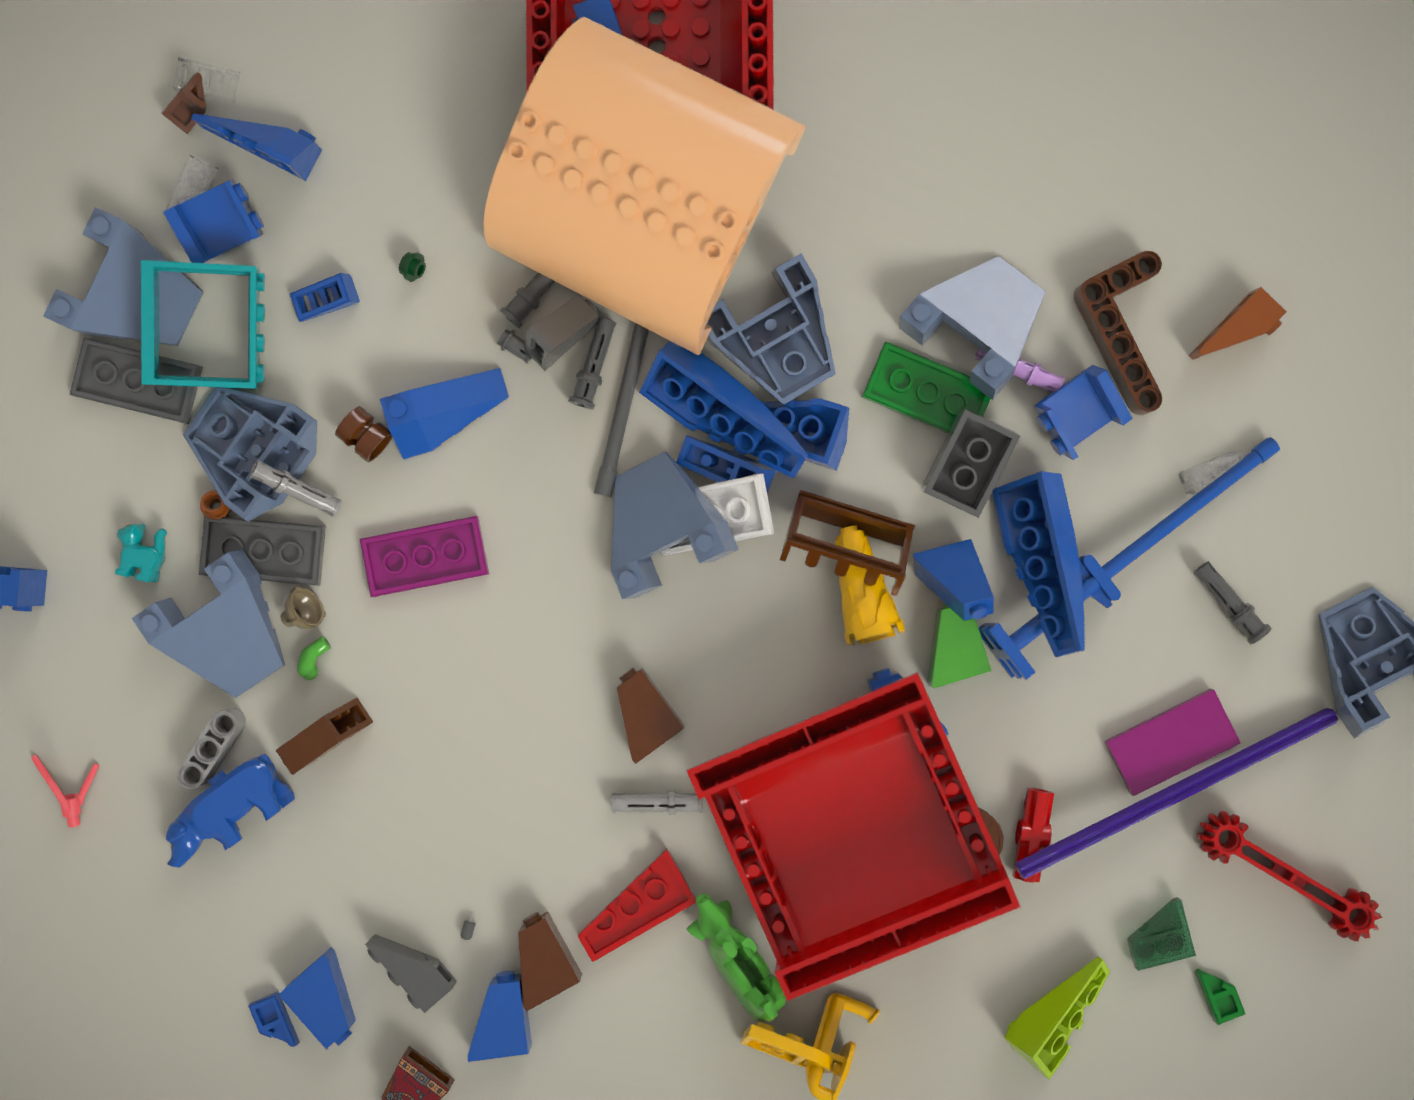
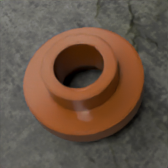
(207, 502)

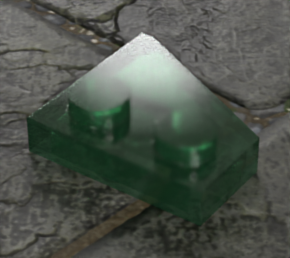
(1162, 938)

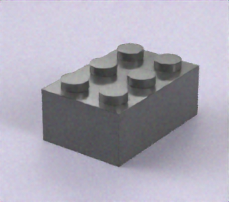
(970, 462)

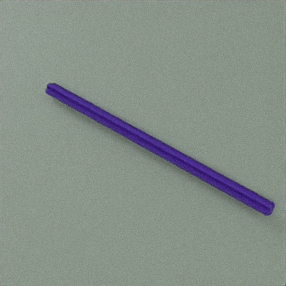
(1175, 793)

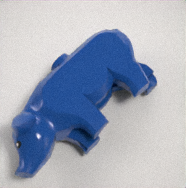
(225, 802)

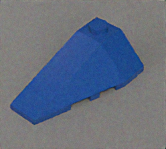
(274, 144)
(817, 427)

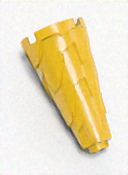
(866, 610)

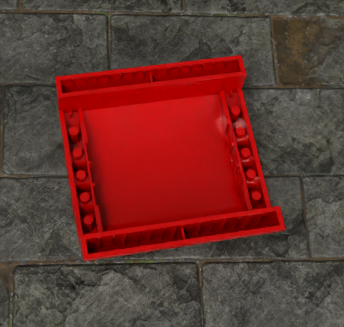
(855, 836)

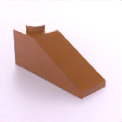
(1249, 319)

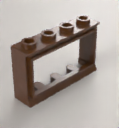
(843, 516)

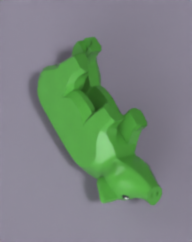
(738, 960)

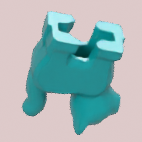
(134, 555)

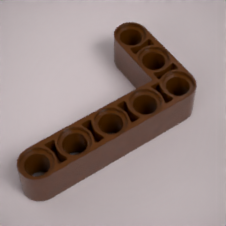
(1118, 329)

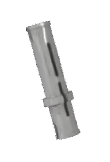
(283, 482)
(656, 803)

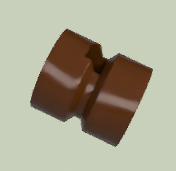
(361, 432)

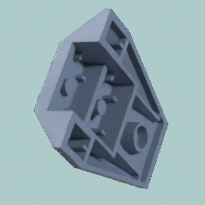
(238, 430)

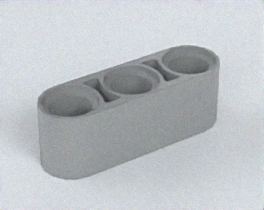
(199, 755)

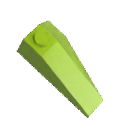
(1045, 1026)

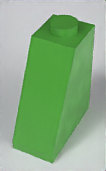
(955, 650)

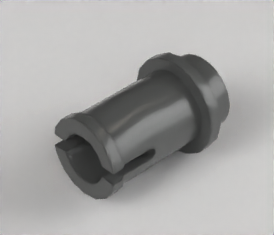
(514, 345)

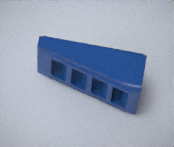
(342, 290)

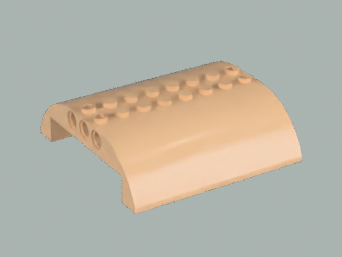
(634, 180)

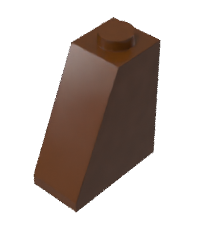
(645, 714)
(324, 735)
(544, 961)

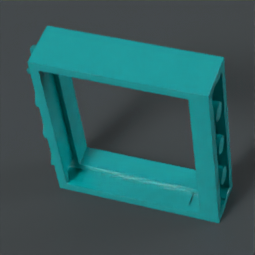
(150, 324)

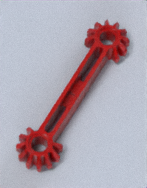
(1290, 876)

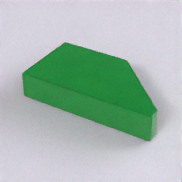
(1220, 997)

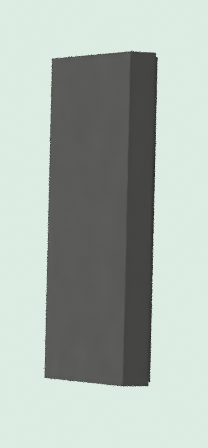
(113, 377)
(275, 548)

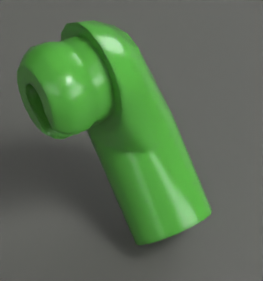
(307, 659)

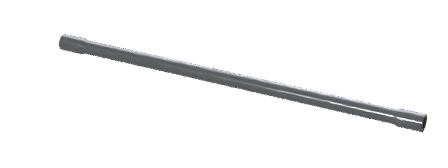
(608, 471)

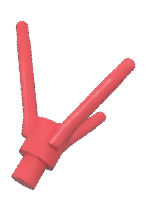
(69, 803)

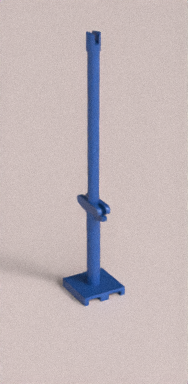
(1097, 579)

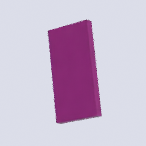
(424, 556)
(1172, 742)

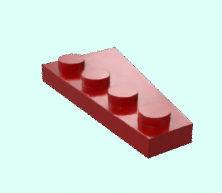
(642, 905)

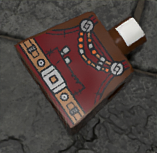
(417, 1079)

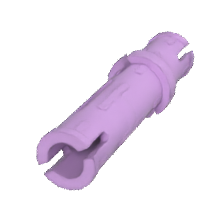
(1033, 374)

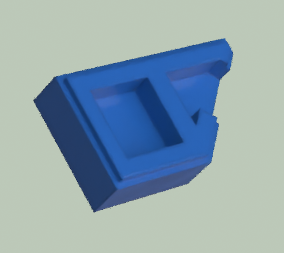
(273, 1019)

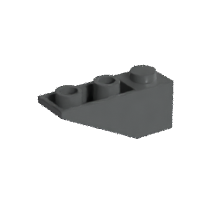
(417, 973)

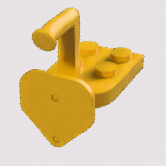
(819, 1057)

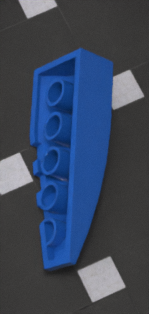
(713, 401)
(1044, 547)

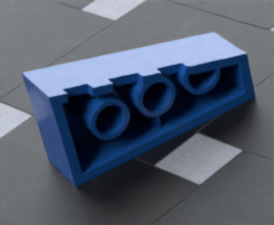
(22, 587)

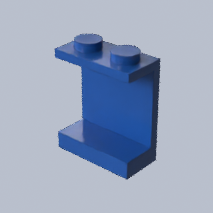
(214, 221)
(1081, 409)

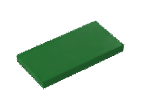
(921, 388)

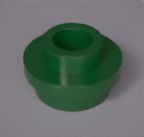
(412, 266)

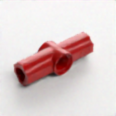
(1033, 830)

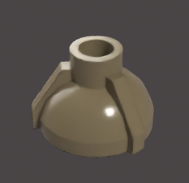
(302, 609)

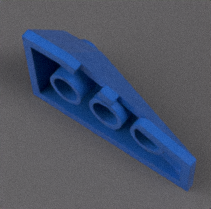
(434, 413)

